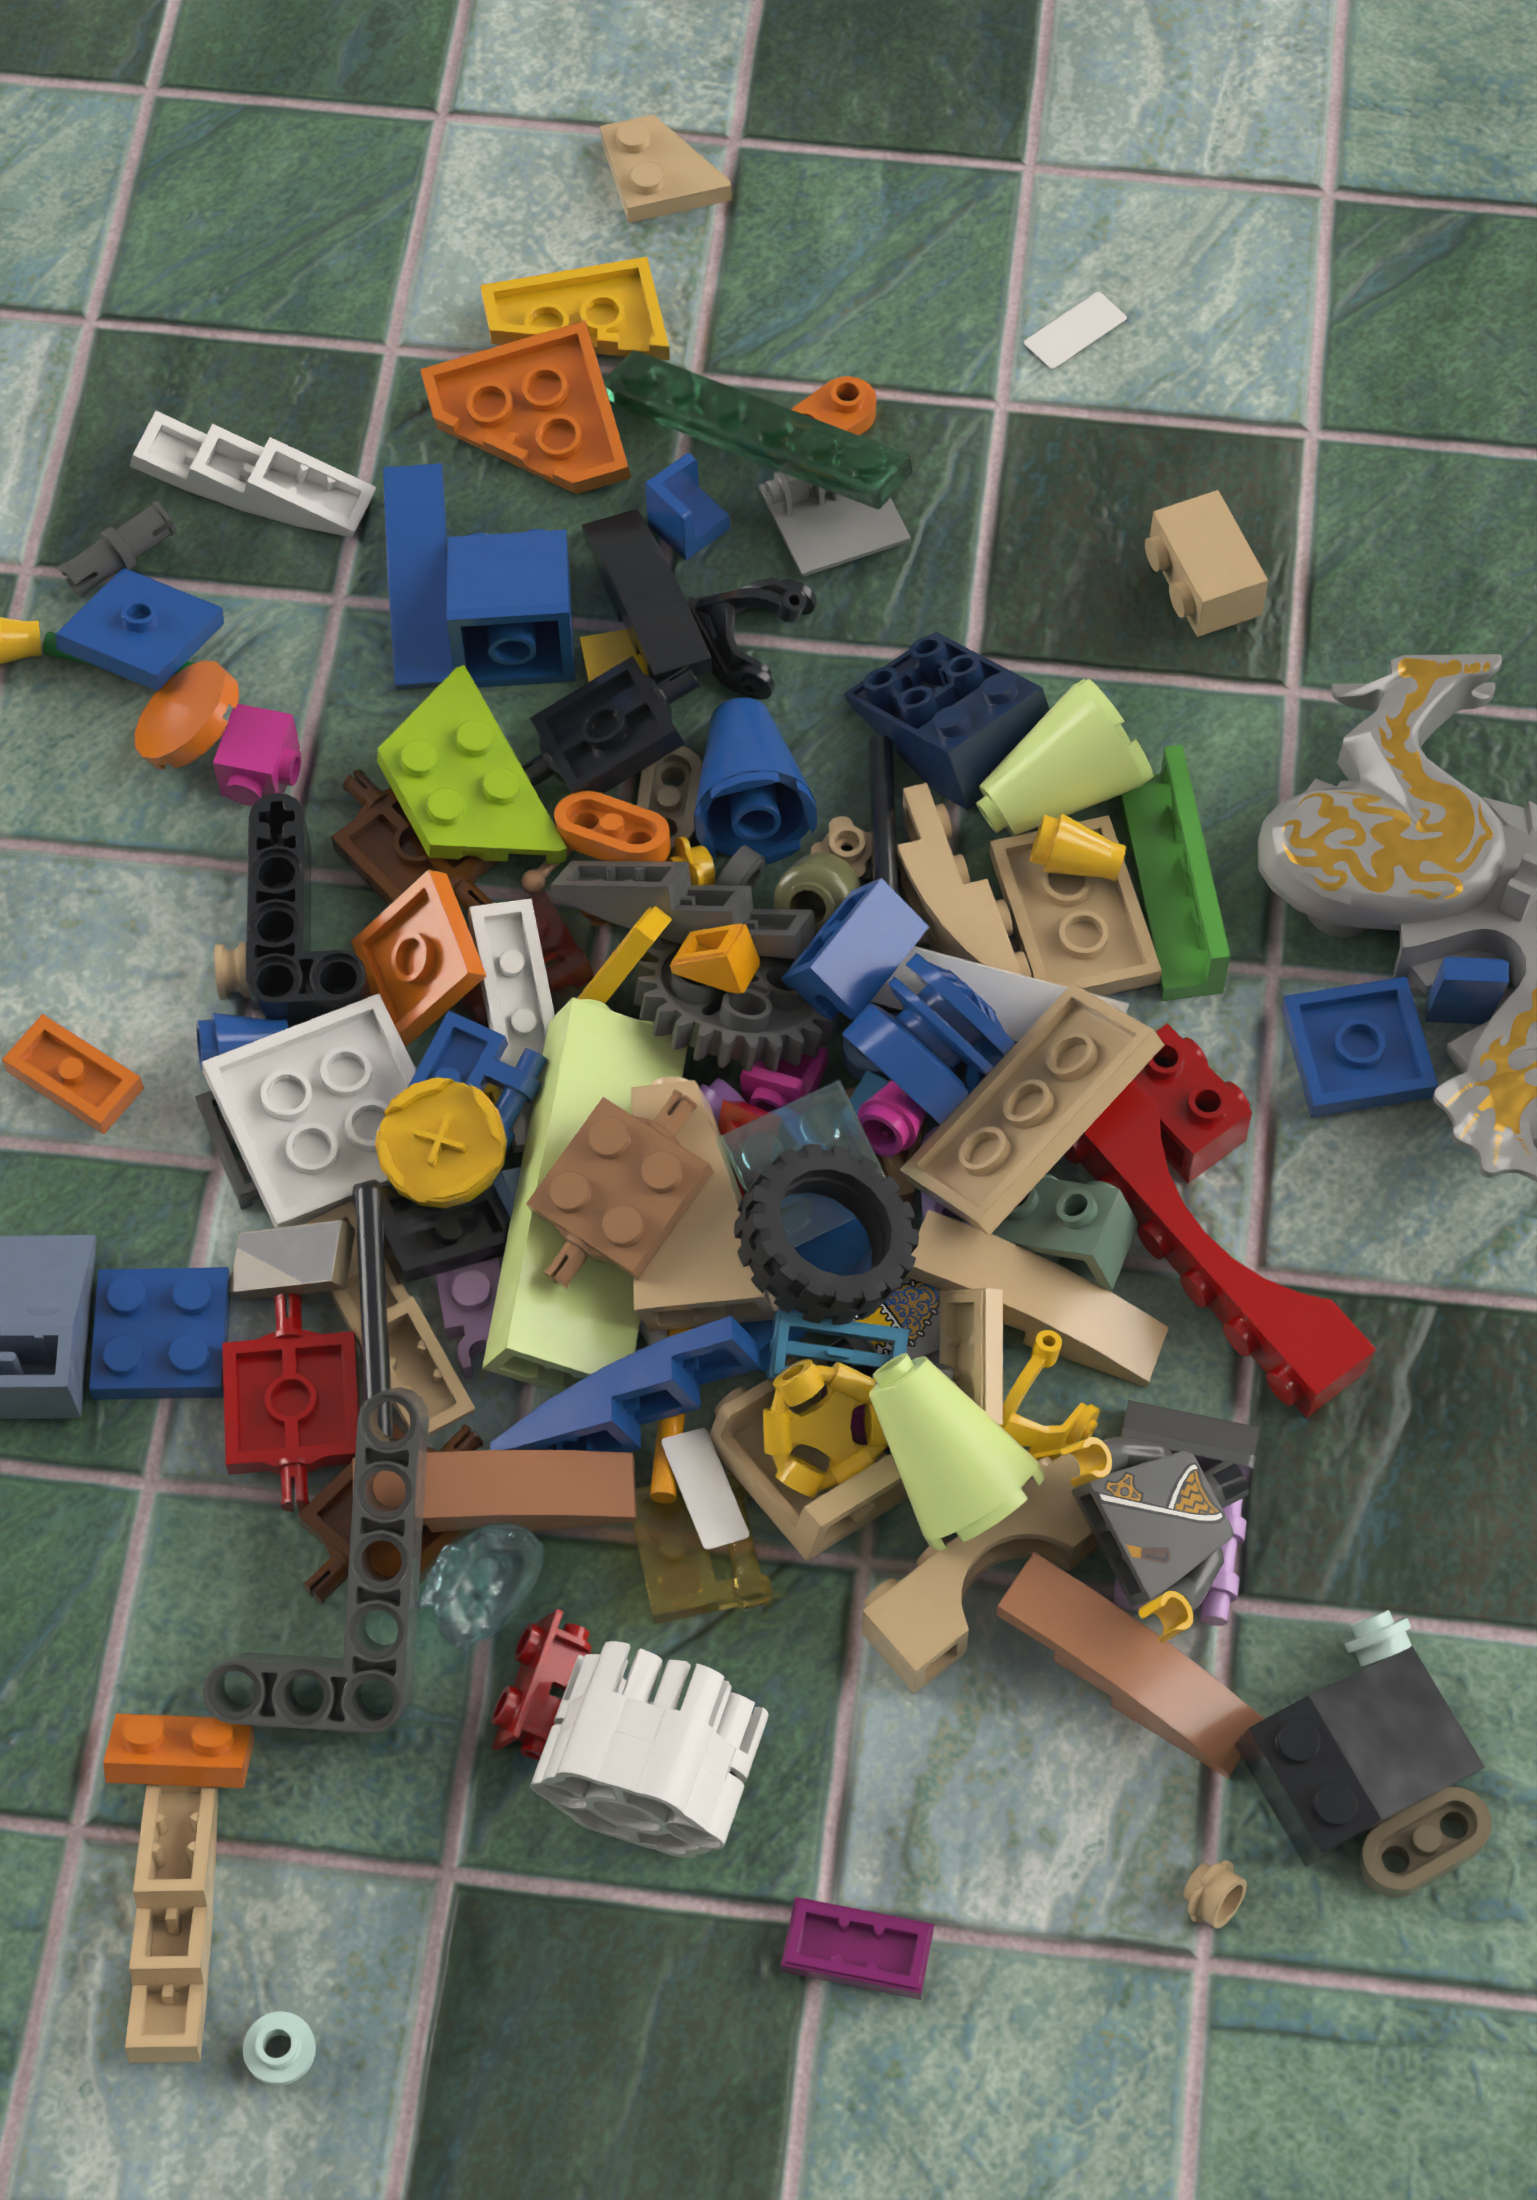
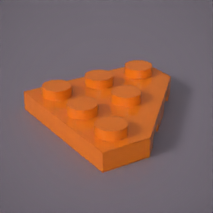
(534, 407)

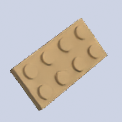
(1031, 1108)

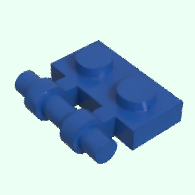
(472, 1056)

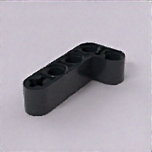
(287, 912)

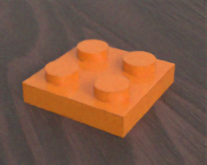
(420, 955)

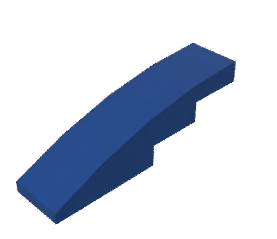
(417, 574)
(635, 1390)

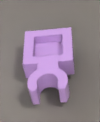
(467, 1307)

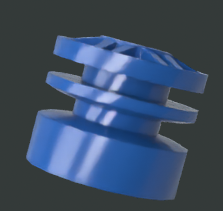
(929, 1037)

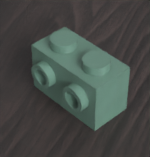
(1074, 1226)

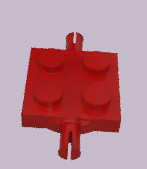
(290, 1402)

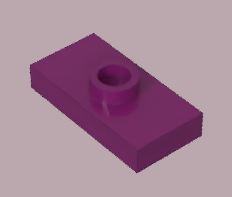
(857, 1948)

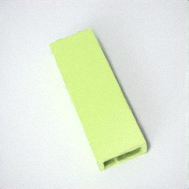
(537, 1326)

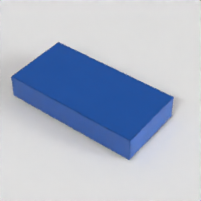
(1466, 990)

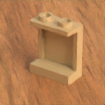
(805, 1521)

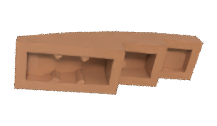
(520, 1488)
(1126, 1661)

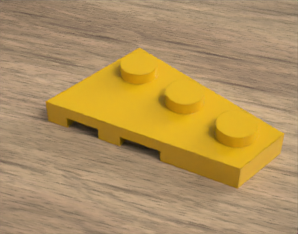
(611, 297)

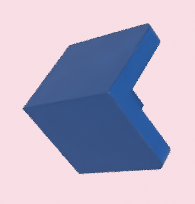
(682, 510)

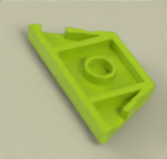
(465, 781)

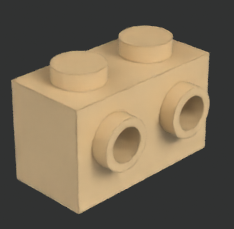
(1206, 563)

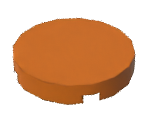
(186, 715)

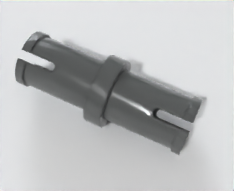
(118, 549)

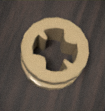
(230, 970)

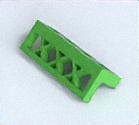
(1176, 881)

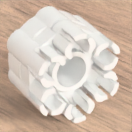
(643, 1764)

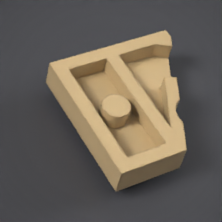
(659, 170)

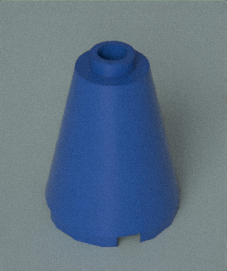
(751, 786)

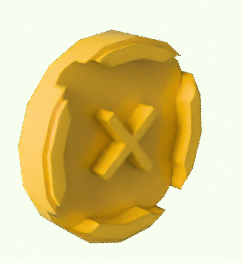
(441, 1142)

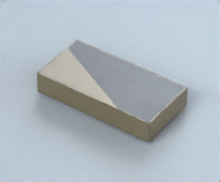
(292, 1260)

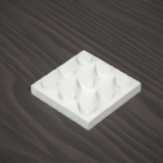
(312, 1106)

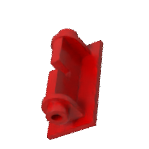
(546, 1660)

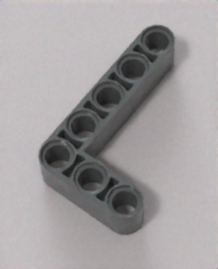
(366, 1591)

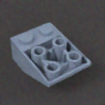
(44, 1324)

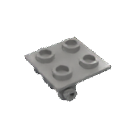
(827, 527)

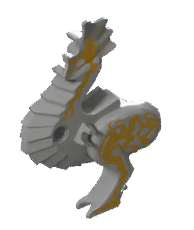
(1441, 867)

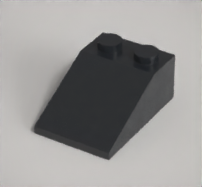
(1357, 1754)

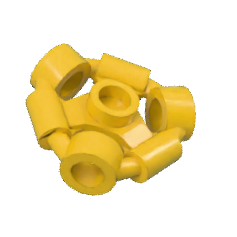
(821, 1425)

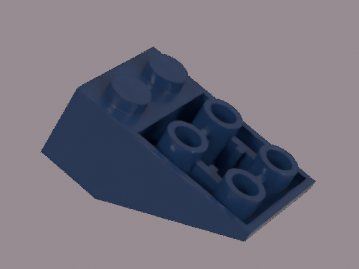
(949, 713)

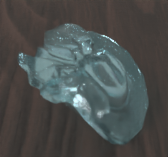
(482, 1581)

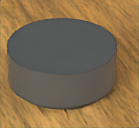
(743, 869)

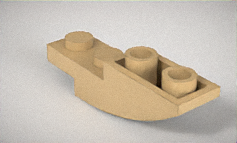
(937, 886)

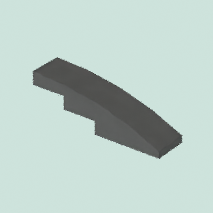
(626, 889)

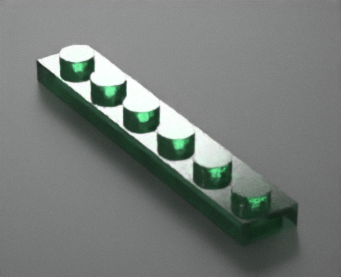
(758, 429)

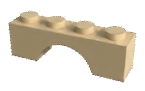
(921, 1618)

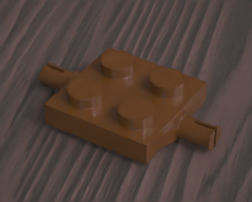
(388, 852)
(330, 1518)

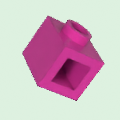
(257, 754)

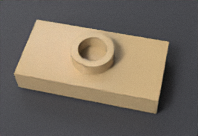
(974, 1344)

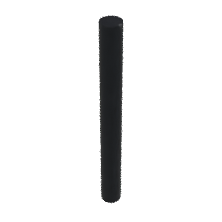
(883, 810)
(373, 1300)

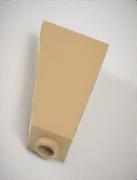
(698, 1267)

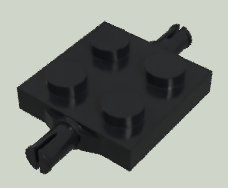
(608, 728)

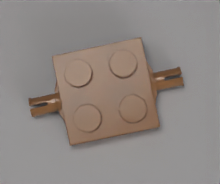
(620, 1188)

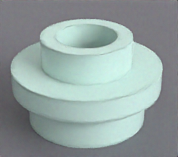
(1378, 1637)
(290, 2066)

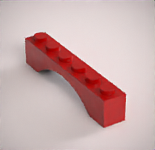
(1293, 1336)

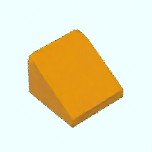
(718, 958)

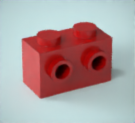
(1198, 1110)

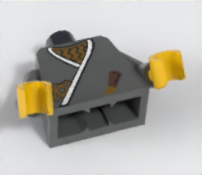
(1157, 1521)

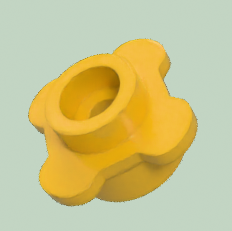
(699, 859)

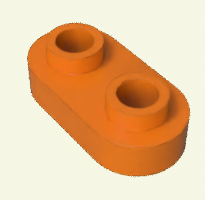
(828, 404)
(611, 828)

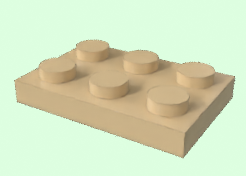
(1073, 924)

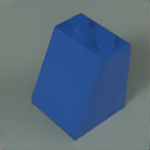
(511, 607)

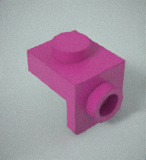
(788, 1083)

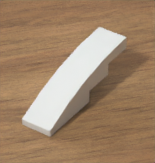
(253, 479)

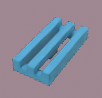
(781, 1346)

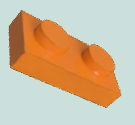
(73, 1074)
(178, 1751)

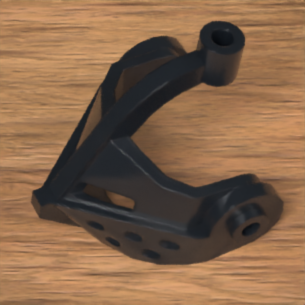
(716, 623)

